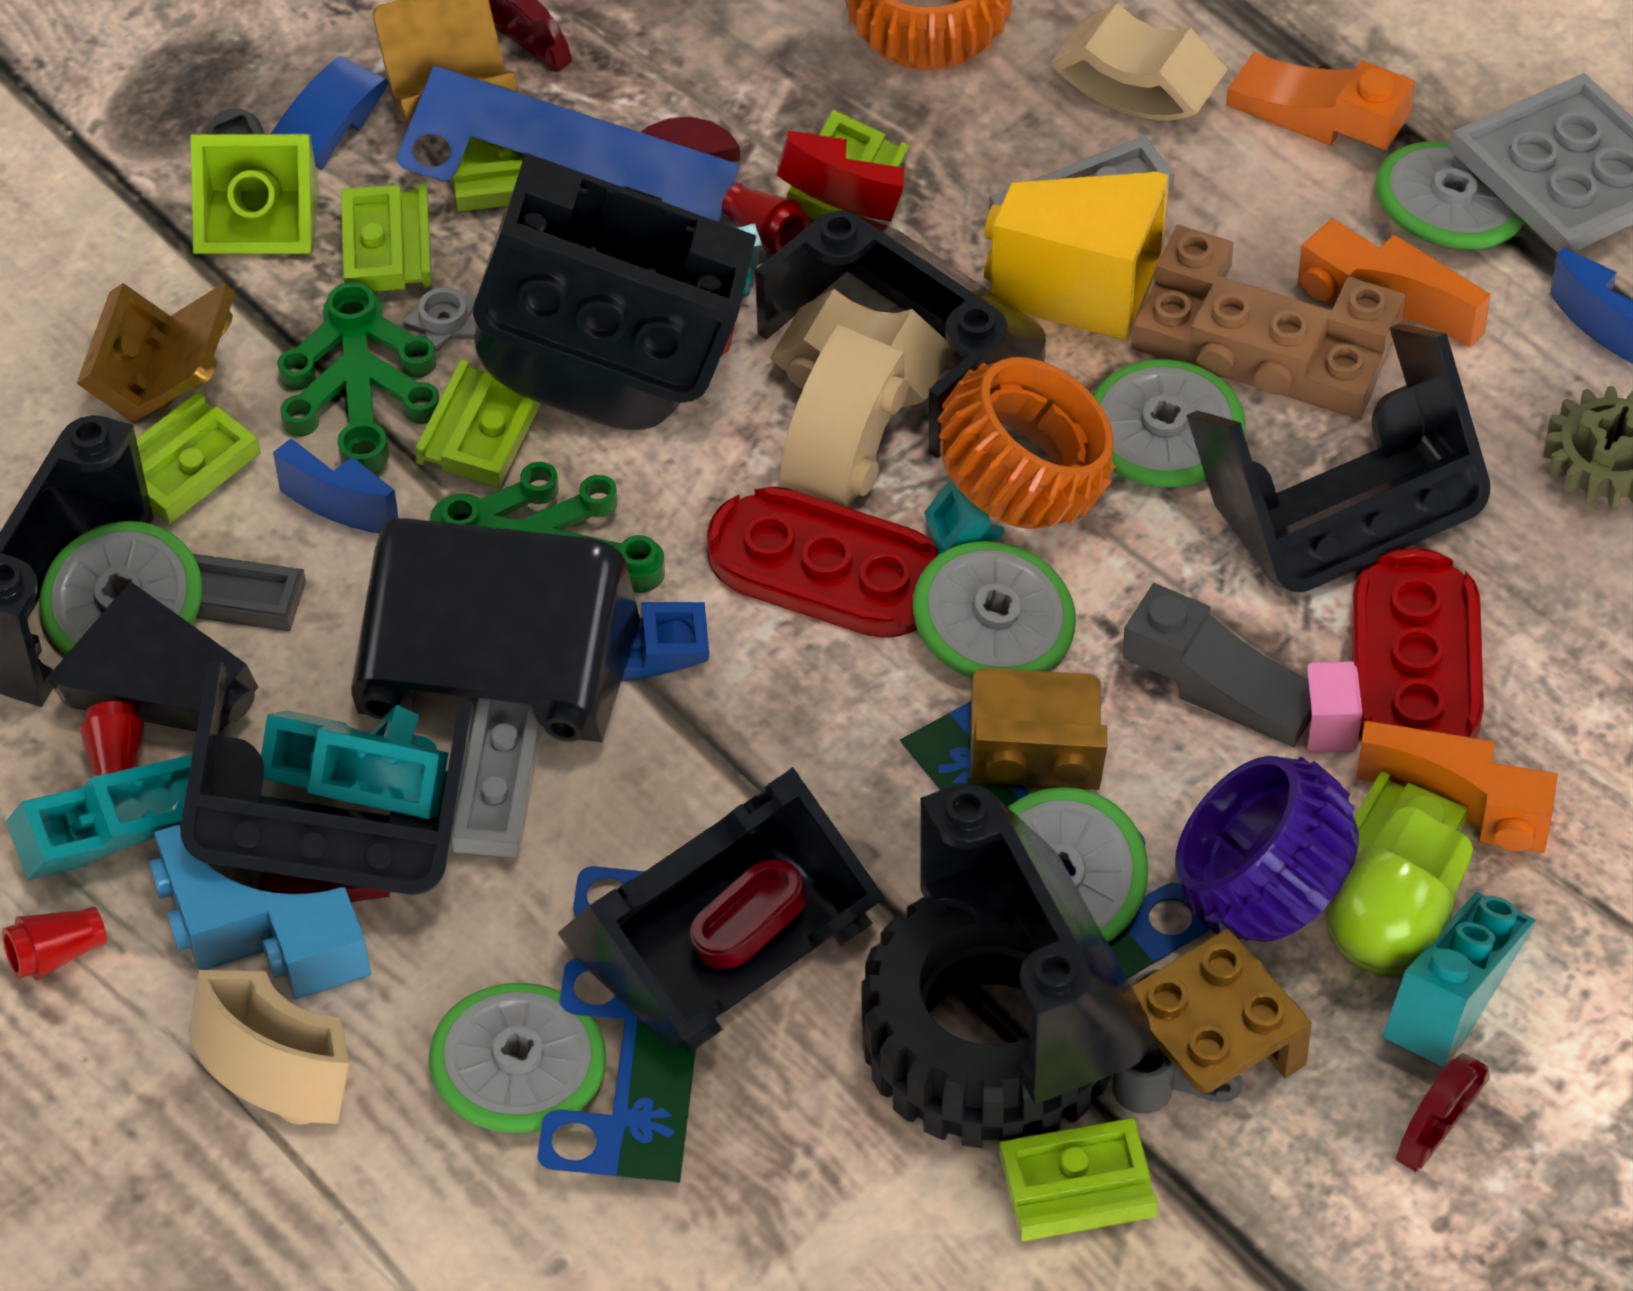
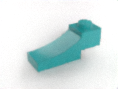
(352, 764)
(100, 818)

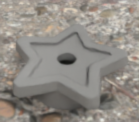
(440, 303)

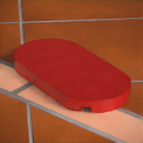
(820, 559)
(1418, 643)

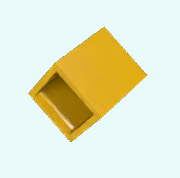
(1079, 248)

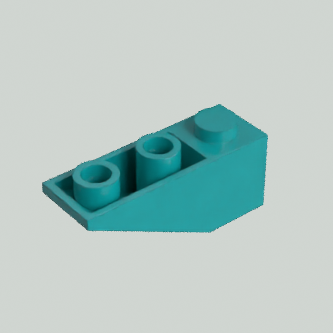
(1456, 977)

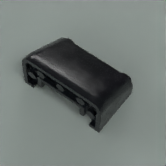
(83, 483)
(496, 621)
(1001, 870)
(640, 933)

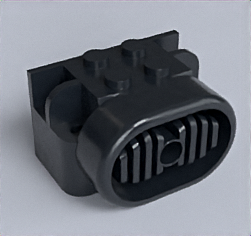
(606, 298)

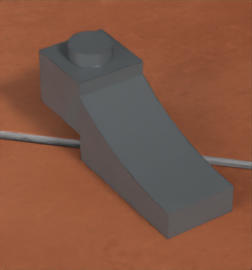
(1215, 666)

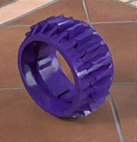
(1267, 848)

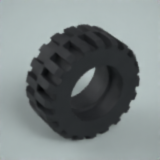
(929, 1071)

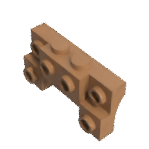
(1262, 335)

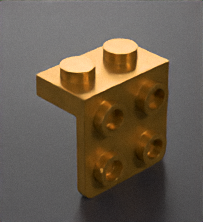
(439, 34)
(150, 358)
(1037, 729)
(1222, 1014)

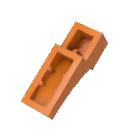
(1324, 102)
(1432, 290)
(1503, 801)

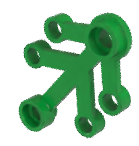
(352, 316)
(488, 512)

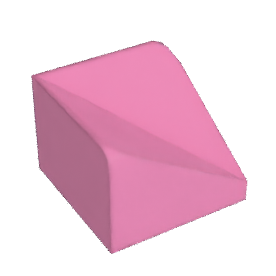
(1334, 707)

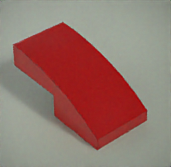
(821, 171)

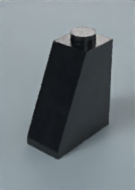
(151, 660)

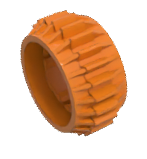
(929, 35)
(1004, 475)

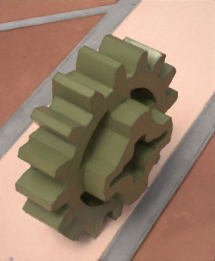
(1593, 446)

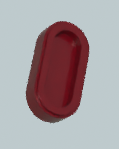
(748, 914)

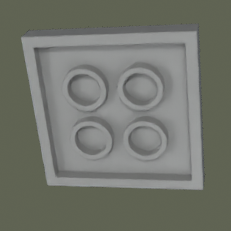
(1557, 161)

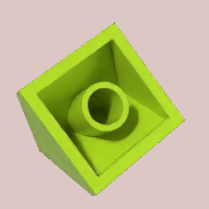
(253, 193)

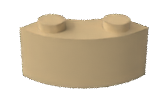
(1139, 66)
(814, 323)
(843, 418)
(269, 1047)

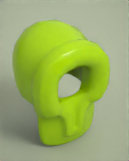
(1399, 892)

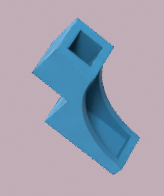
(303, 935)

